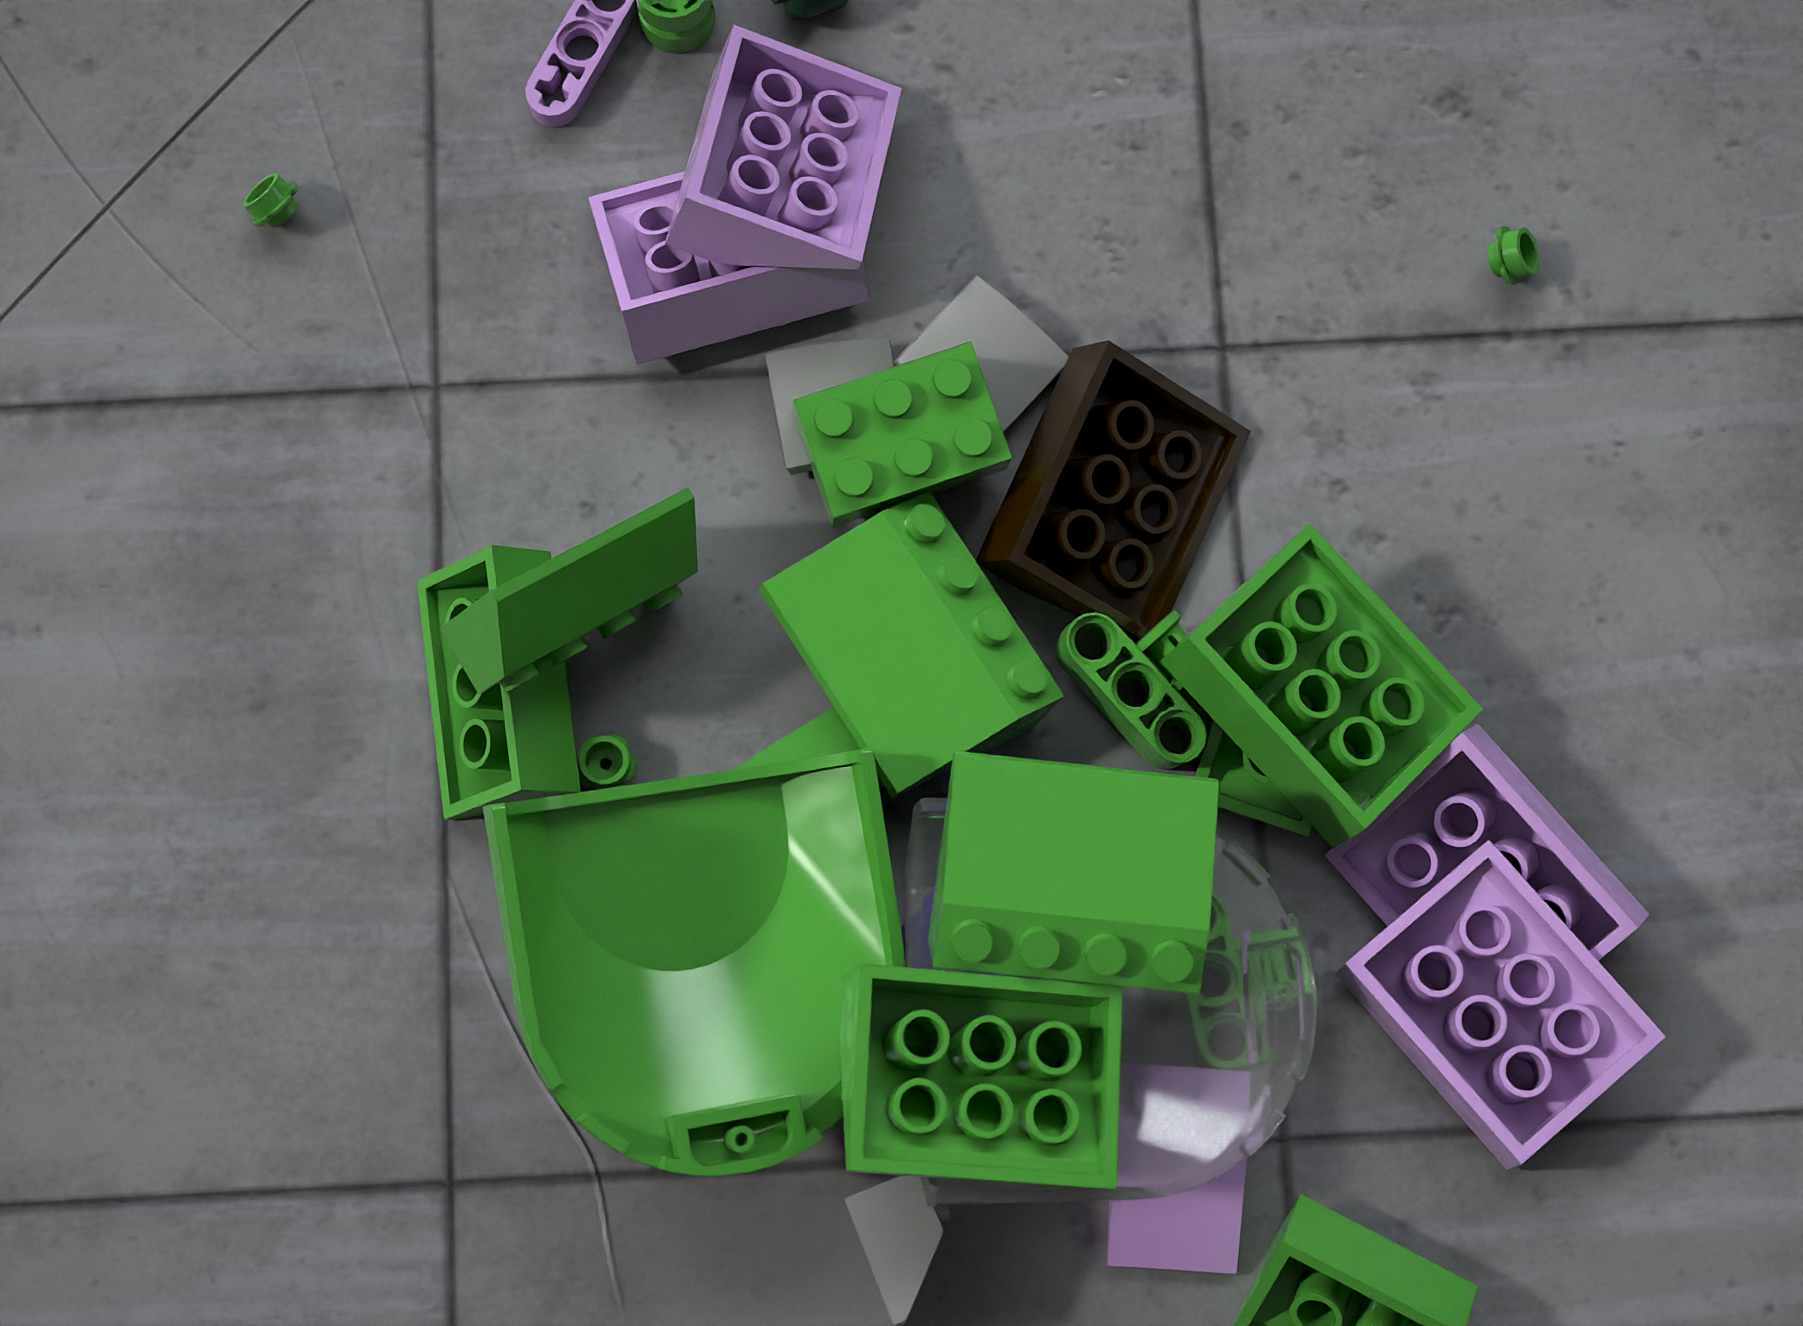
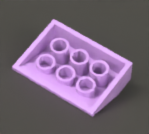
(784, 159)
(688, 302)
(1455, 808)
(1500, 1006)

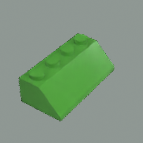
(577, 594)
(495, 741)

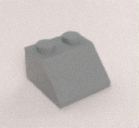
(898, 1239)

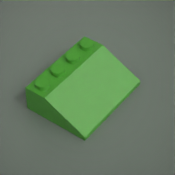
(911, 643)
(1322, 687)
(1075, 873)
(980, 1077)

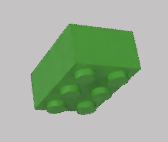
(901, 433)

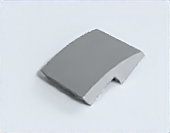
(1009, 346)
(813, 369)

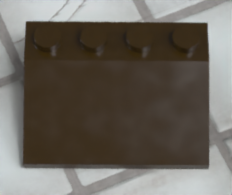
(1113, 491)

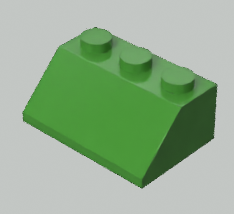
(1346, 1275)

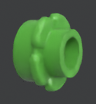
(271, 201)
(1513, 254)
(606, 747)

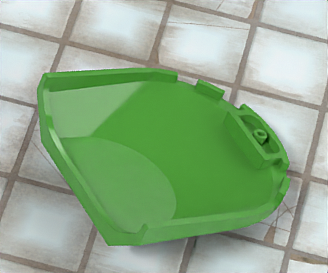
(693, 952)

